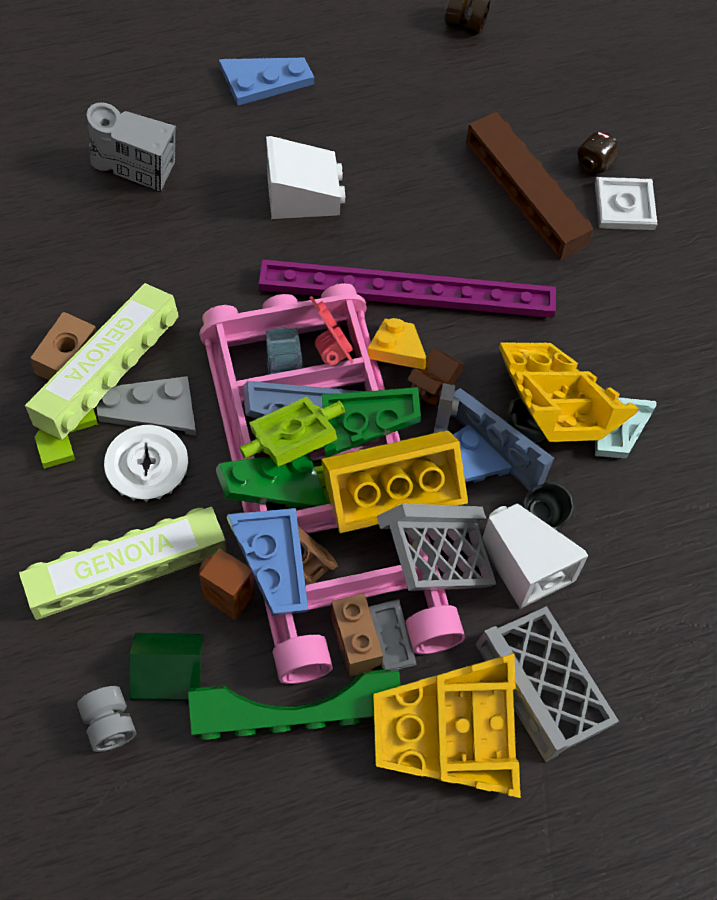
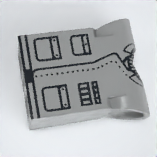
(131, 145)

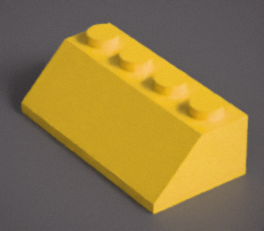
(394, 474)

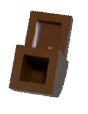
(439, 369)

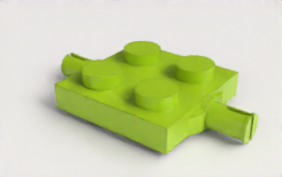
(293, 431)

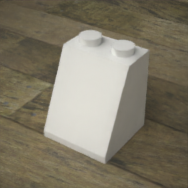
(302, 180)
(530, 554)

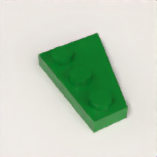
(371, 416)
(263, 481)

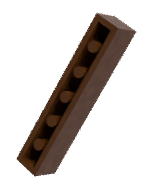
(529, 185)

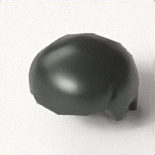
(522, 421)
(550, 504)

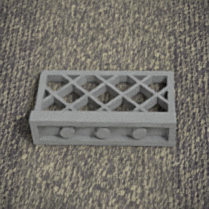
(436, 522)
(527, 701)

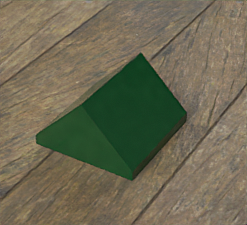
(165, 666)

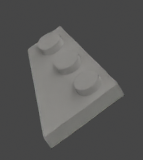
(150, 403)

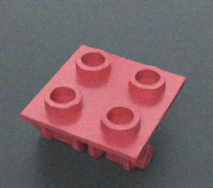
(332, 343)

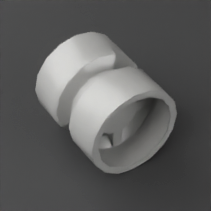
(105, 715)

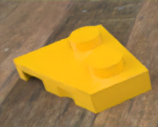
(397, 344)

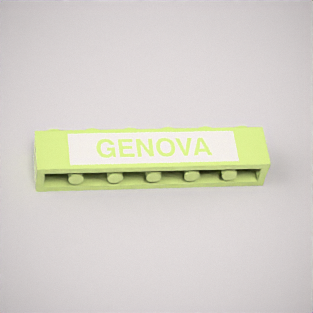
(102, 361)
(122, 562)

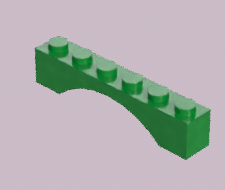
(222, 710)

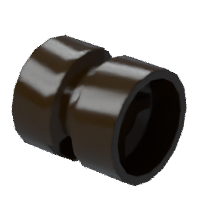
(457, 13)

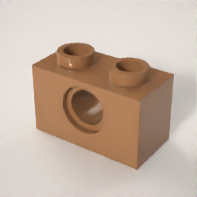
(65, 335)
(356, 634)

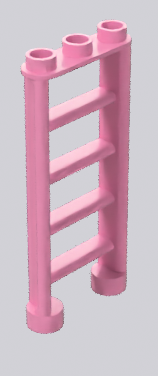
(308, 656)

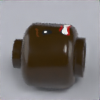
(598, 152)

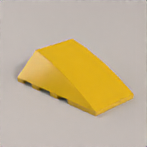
(560, 397)
(453, 727)

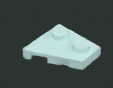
(622, 439)

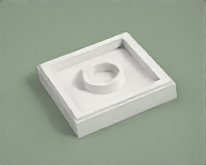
(625, 203)

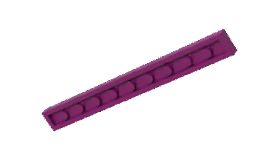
(411, 288)

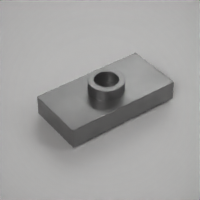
(393, 636)

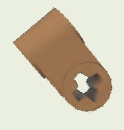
(315, 558)

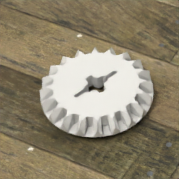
(128, 452)

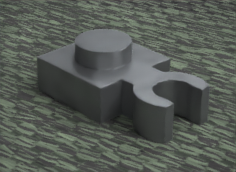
(447, 407)

